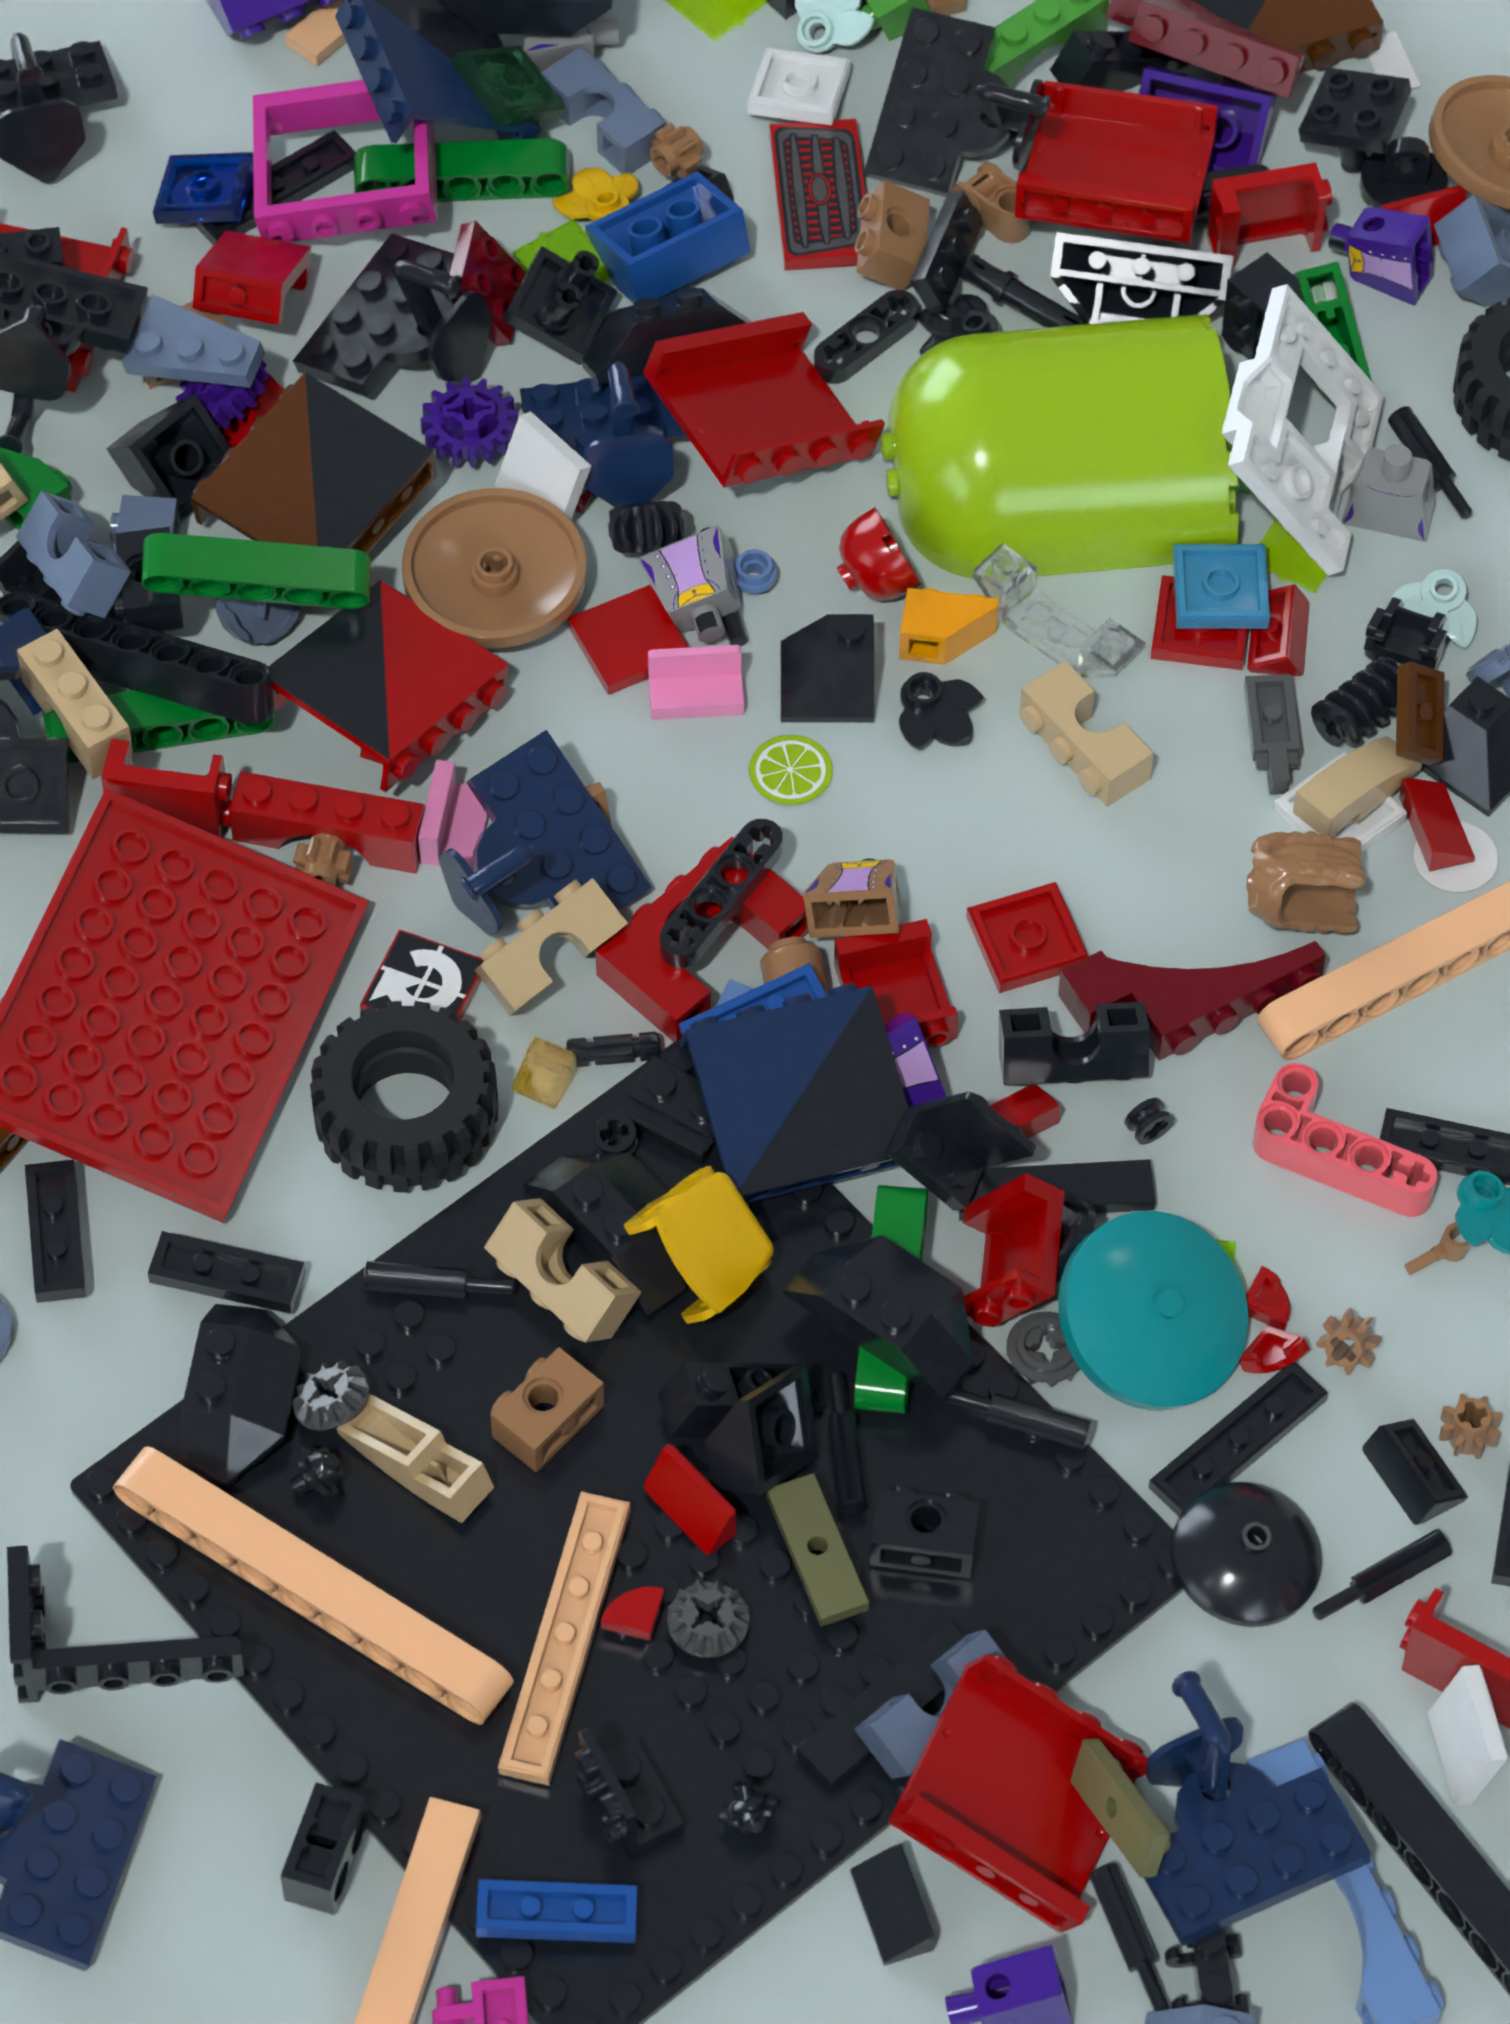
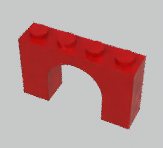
(671, 995)

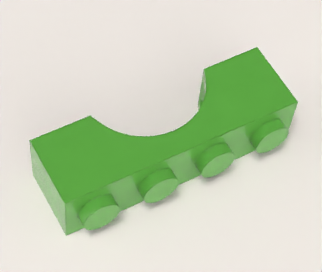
(1038, 28)

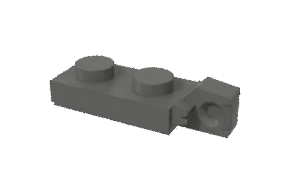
(1273, 727)

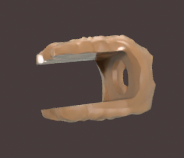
(1305, 881)

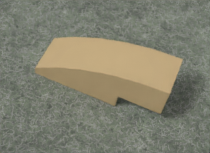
(1352, 786)
(418, 1458)

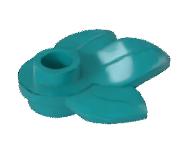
(1484, 1211)

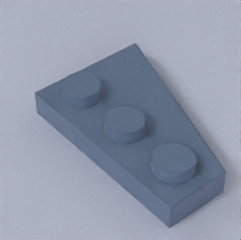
(190, 348)

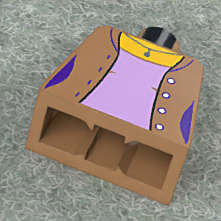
(859, 896)

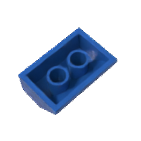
(670, 238)

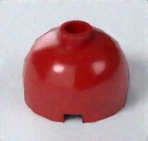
(875, 559)

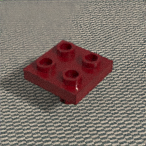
(489, 271)

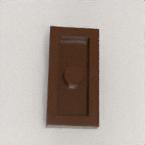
(1420, 713)

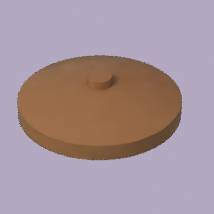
(1473, 136)
(495, 566)

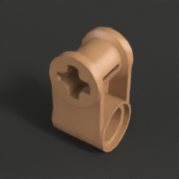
(994, 198)

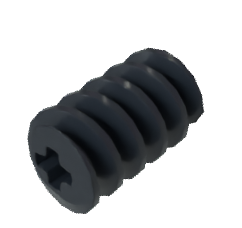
(1358, 704)

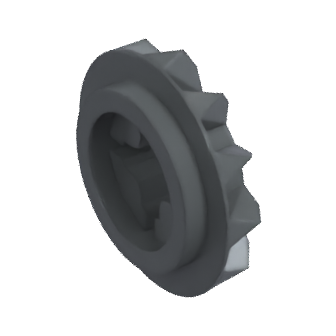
(1025, 1339)
(325, 1412)
(708, 1639)

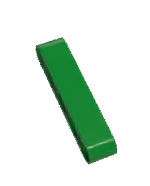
(471, 169)
(256, 571)
(163, 723)
(902, 1218)

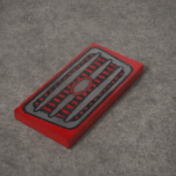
(817, 192)

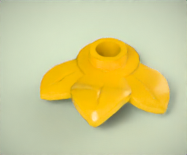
(596, 194)

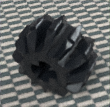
(645, 526)

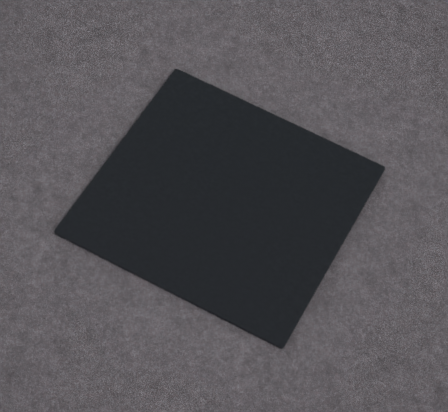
(1056, 1581)

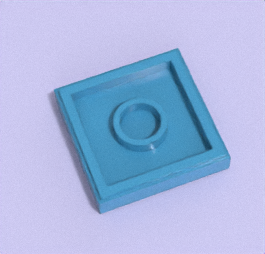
(1220, 586)

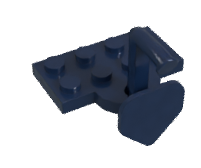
(613, 427)
(540, 835)
(1246, 1847)
(66, 1850)

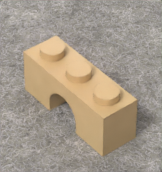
(65, 685)
(1105, 762)
(514, 968)
(531, 1248)

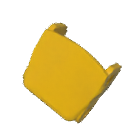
(708, 1238)

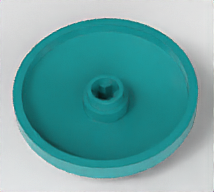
(1153, 1310)

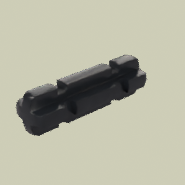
(615, 1048)

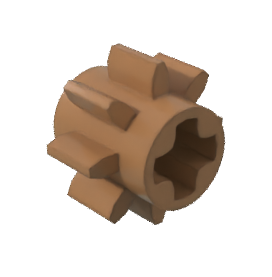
(676, 151)
(324, 859)
(1343, 1354)
(1470, 1426)

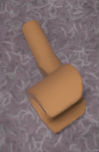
(1445, 1249)

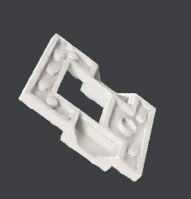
(1271, 456)

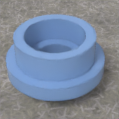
(755, 562)

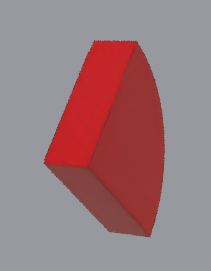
(1268, 1300)
(1272, 1351)
(634, 1612)

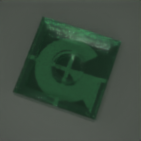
(508, 85)

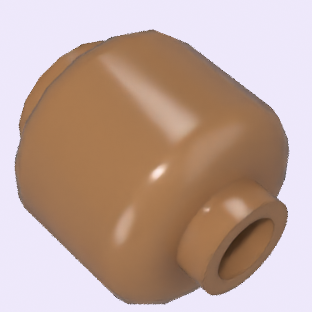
(789, 955)

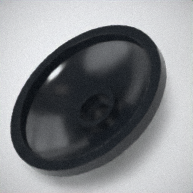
(1229, 1573)

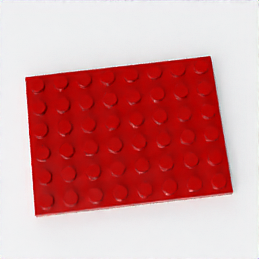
(167, 1003)

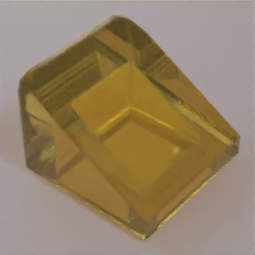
(545, 1072)

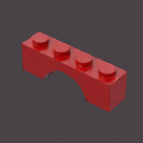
(378, 827)

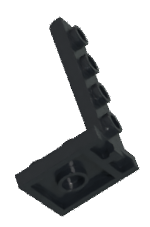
(103, 1665)

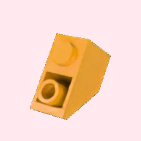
(944, 624)

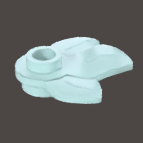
(841, 20)
(1423, 599)

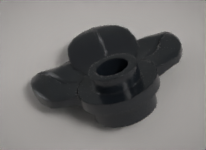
(964, 317)
(939, 716)

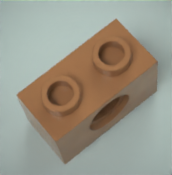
(891, 234)
(537, 1434)

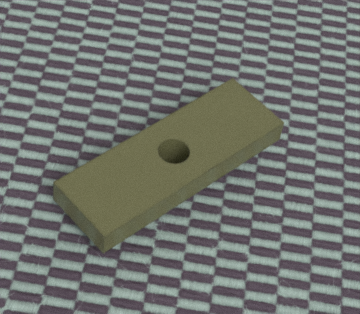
(809, 1526)
(1120, 1808)

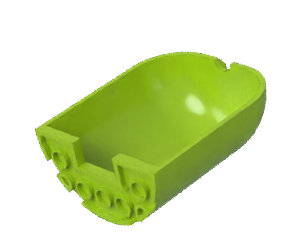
(1065, 446)

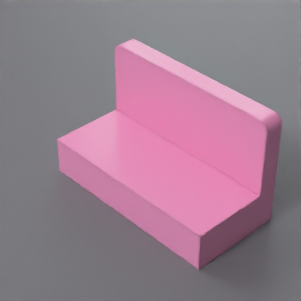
(695, 682)
(450, 817)

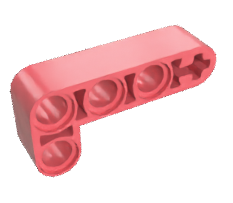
(1347, 1147)

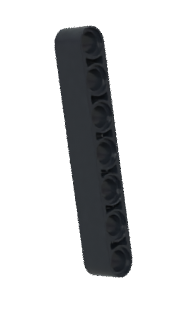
(157, 661)
(1419, 1833)

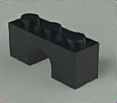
(1109, 1050)

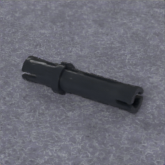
(1008, 290)

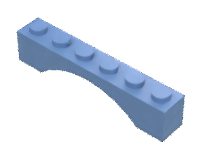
(1391, 1979)

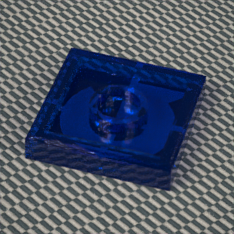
(204, 188)

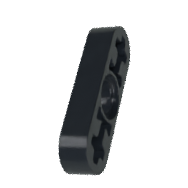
(872, 319)

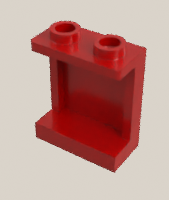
(1268, 208)
(250, 276)
(186, 796)
(902, 977)
(1019, 1248)
(1439, 1651)

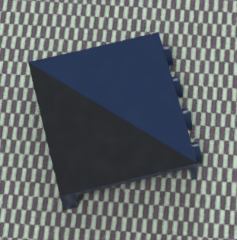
(407, 66)
(799, 1091)

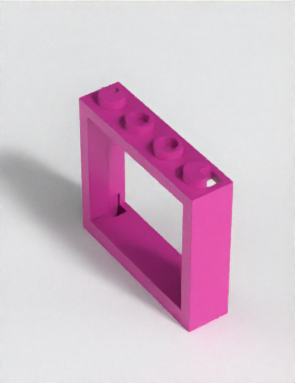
(342, 214)

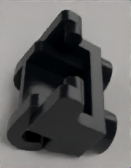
(1405, 635)
(1210, 1971)

